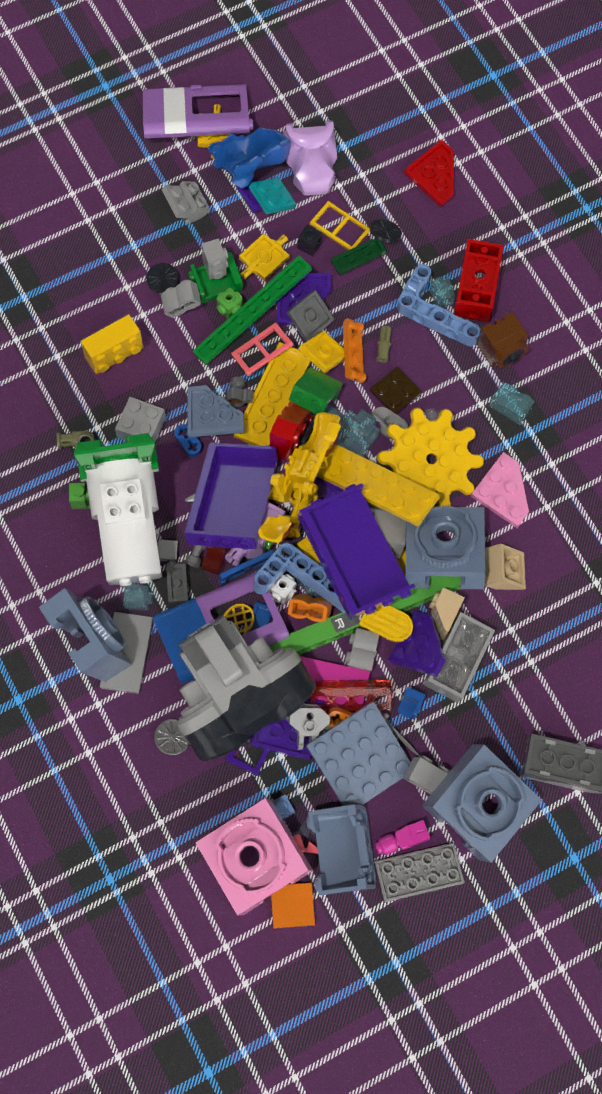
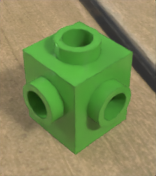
(229, 302)

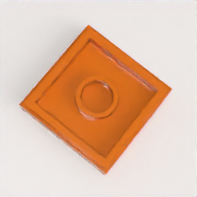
(293, 906)

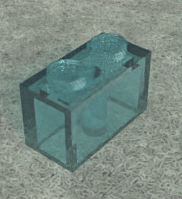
(511, 403)

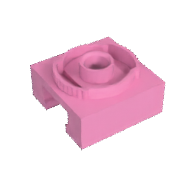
(279, 859)

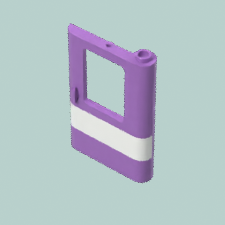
(169, 112)

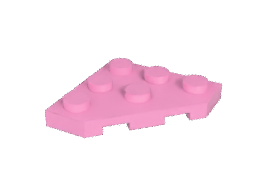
(504, 491)

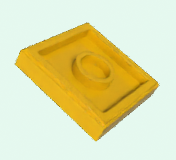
(323, 351)

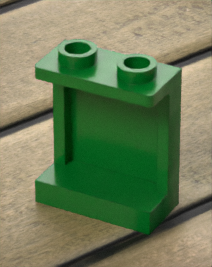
(211, 288)
(315, 390)

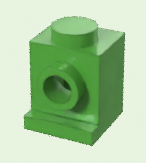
(78, 496)

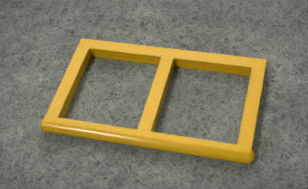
(333, 235)

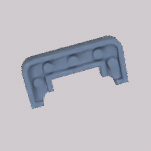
(343, 849)

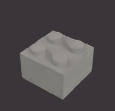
(140, 418)

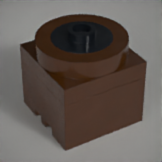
(503, 342)

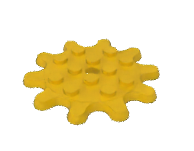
(440, 440)

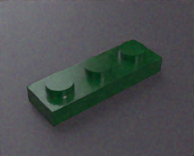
(358, 256)

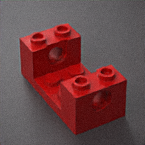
(477, 294)

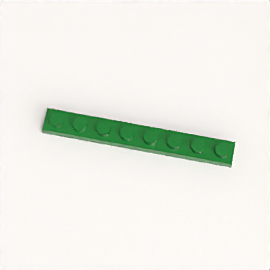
(252, 310)

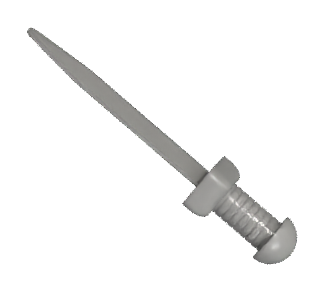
(386, 716)

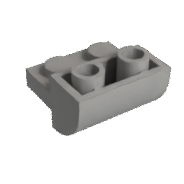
(186, 201)

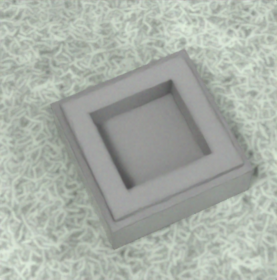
(167, 550)

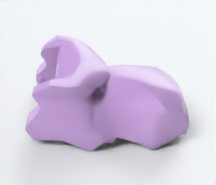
(312, 157)

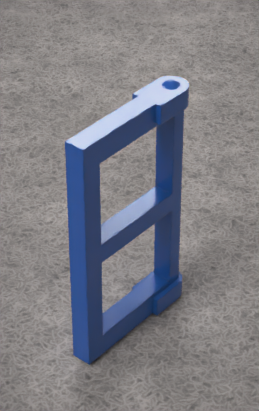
(245, 567)

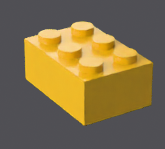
(112, 344)

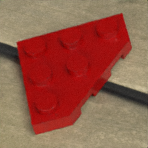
(434, 173)

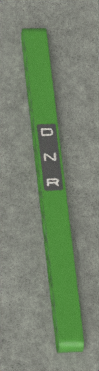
(340, 626)

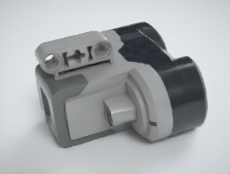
(236, 688)

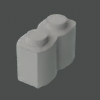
(180, 299)
(363, 649)

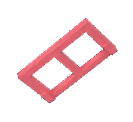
(255, 341)

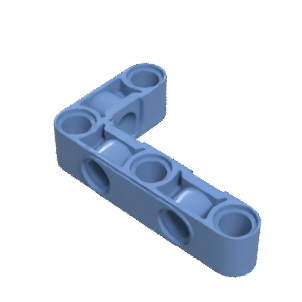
(425, 313)

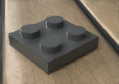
(310, 315)

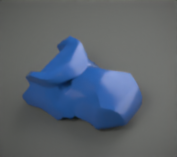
(245, 154)

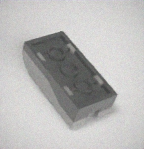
(563, 764)

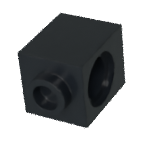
(309, 240)

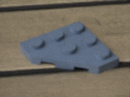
(211, 414)

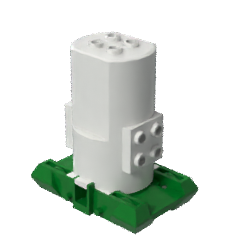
(123, 503)

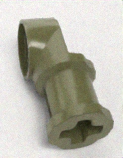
(72, 439)

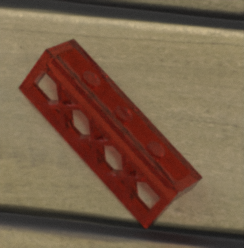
(352, 688)

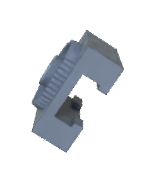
(458, 557)
(104, 653)
(461, 796)

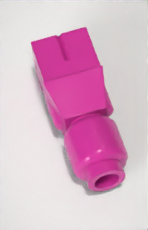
(403, 838)

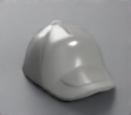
(386, 418)

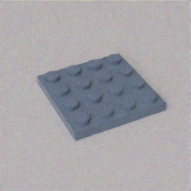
(359, 756)

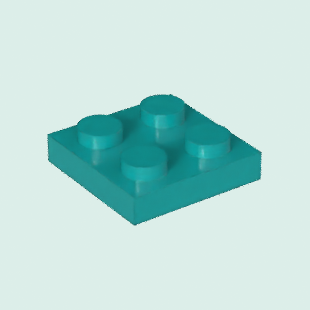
(272, 195)

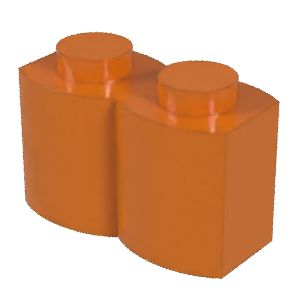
(305, 606)

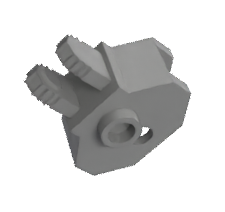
(309, 724)

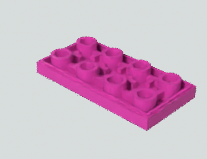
(329, 671)

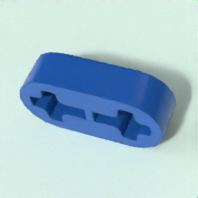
(184, 443)

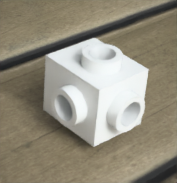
(283, 594)

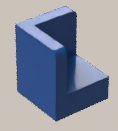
(411, 703)

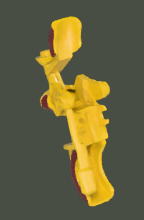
(300, 472)

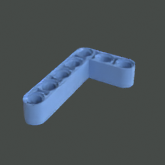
(304, 575)

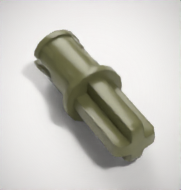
(384, 344)

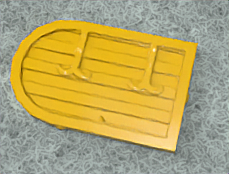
(388, 623)

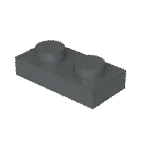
(177, 583)

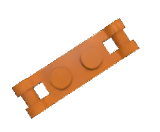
(353, 350)

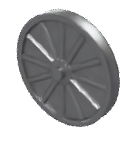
(170, 738)

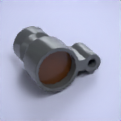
(237, 394)

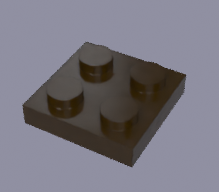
(396, 390)

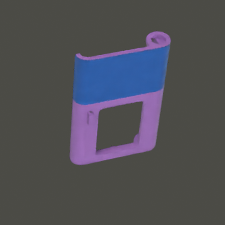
(189, 616)

